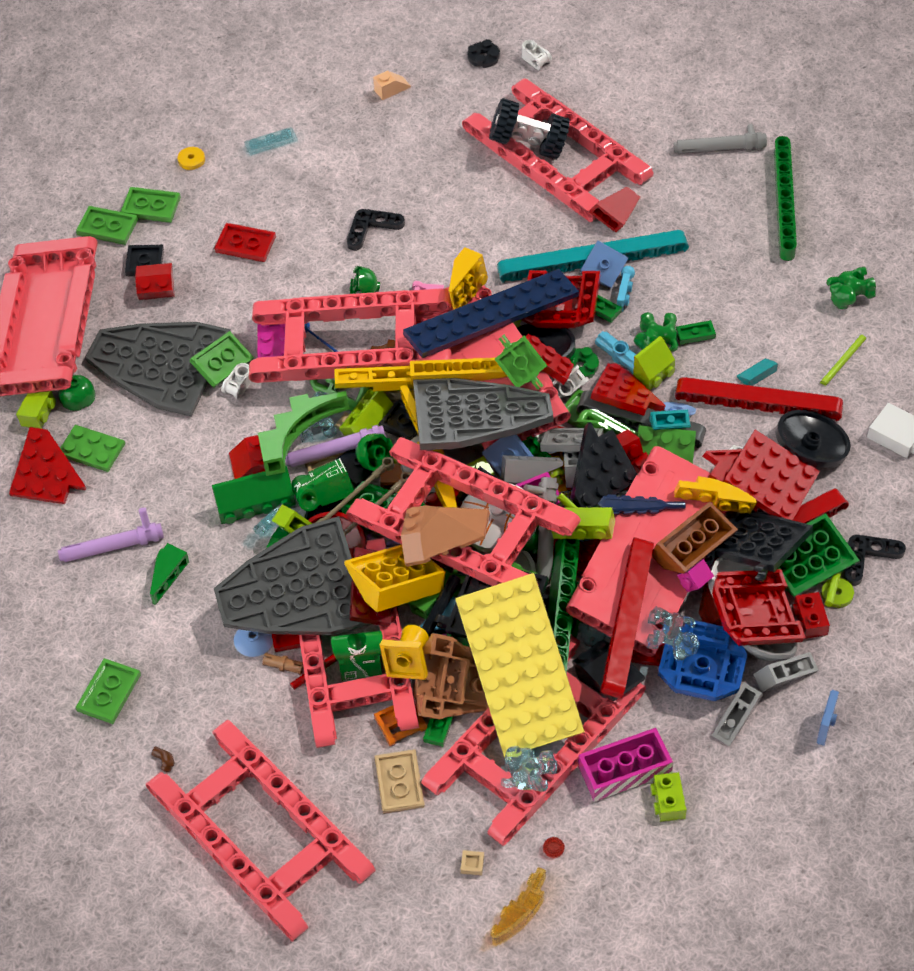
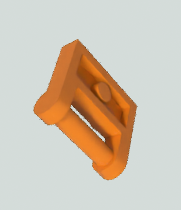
(387, 722)

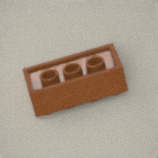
(693, 539)

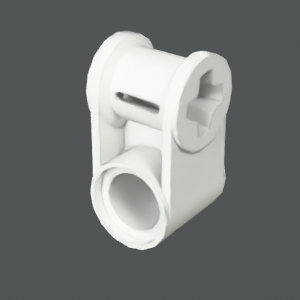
(535, 54)
(237, 381)
(573, 383)

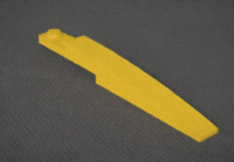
(393, 377)
(444, 491)

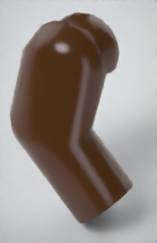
(165, 757)

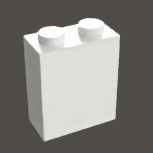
(894, 430)

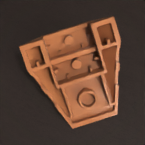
(438, 529)
(451, 682)

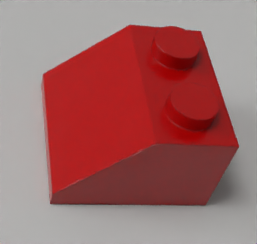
(154, 281)
(247, 457)

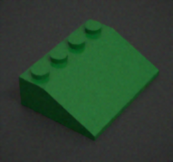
(817, 558)

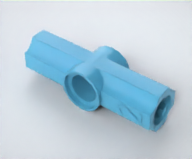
(616, 349)

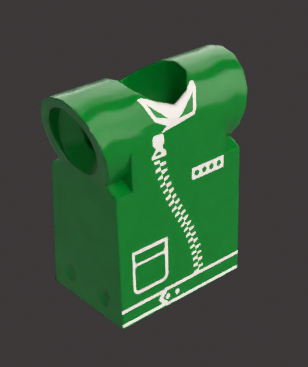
(322, 485)
(358, 654)

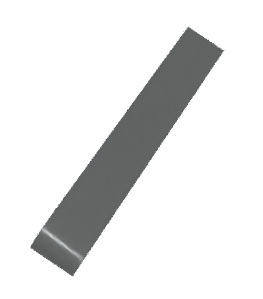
(632, 419)

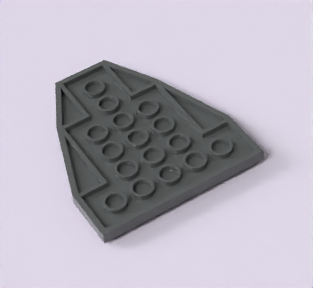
(154, 361)
(472, 412)
(293, 585)

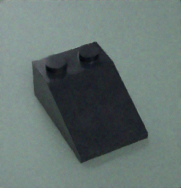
(591, 668)

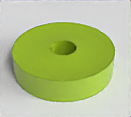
(843, 599)

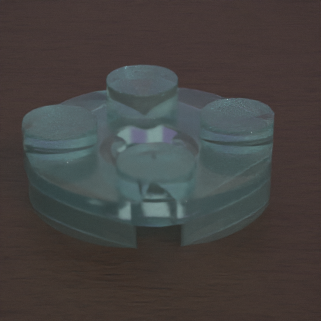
(265, 523)

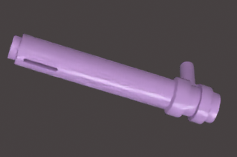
(330, 447)
(141, 535)

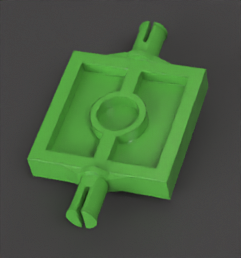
(520, 362)

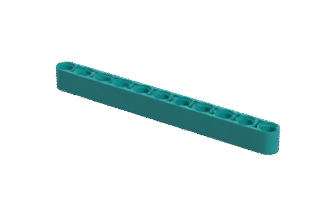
(574, 258)

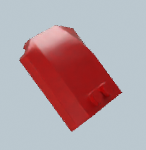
(573, 312)
(754, 609)

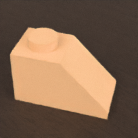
(389, 84)

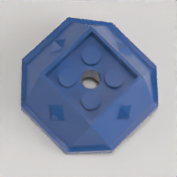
(717, 652)

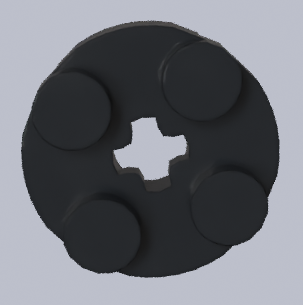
(487, 47)

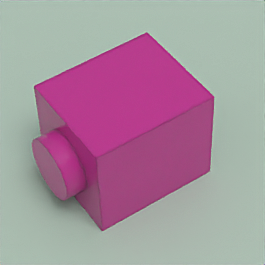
(696, 576)

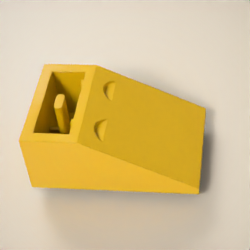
(467, 277)

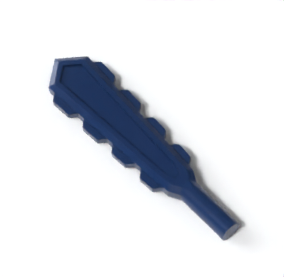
(639, 504)

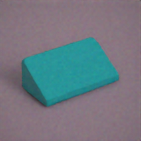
(758, 372)
(670, 419)

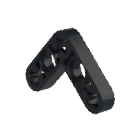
(364, 223)
(865, 548)

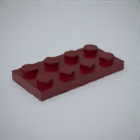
(359, 609)

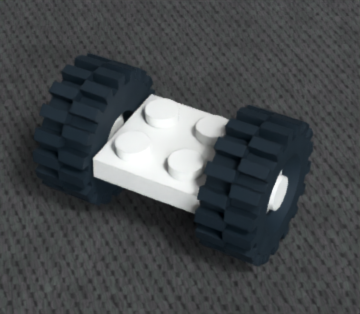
(548, 136)

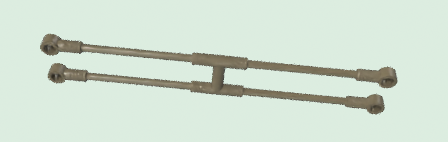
(378, 472)

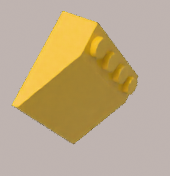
(389, 583)

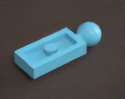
(627, 273)

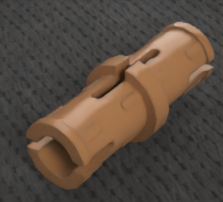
(283, 663)

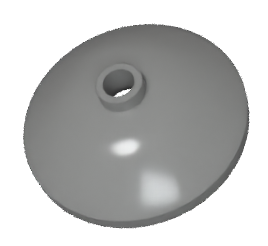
(772, 652)

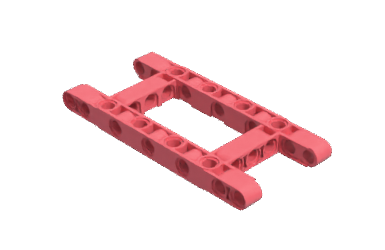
(573, 190)
(314, 366)
(477, 485)
(354, 692)
(486, 772)
(229, 856)

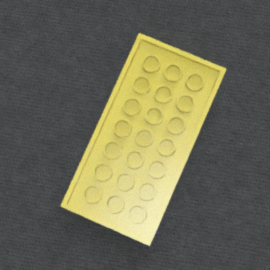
(519, 664)

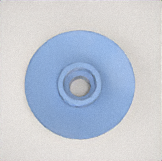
(677, 406)
(252, 646)

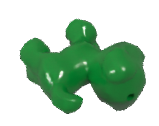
(849, 285)
(653, 331)

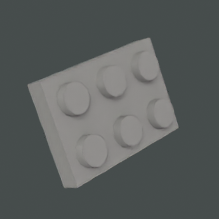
(564, 440)

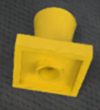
(406, 656)

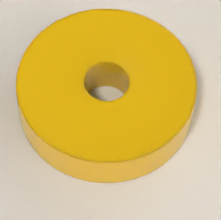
(195, 153)

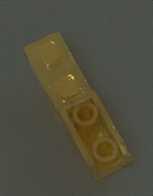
(520, 913)

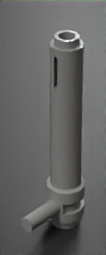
(746, 141)
(546, 491)

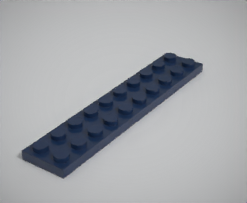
(490, 313)

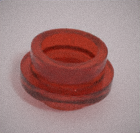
(553, 847)

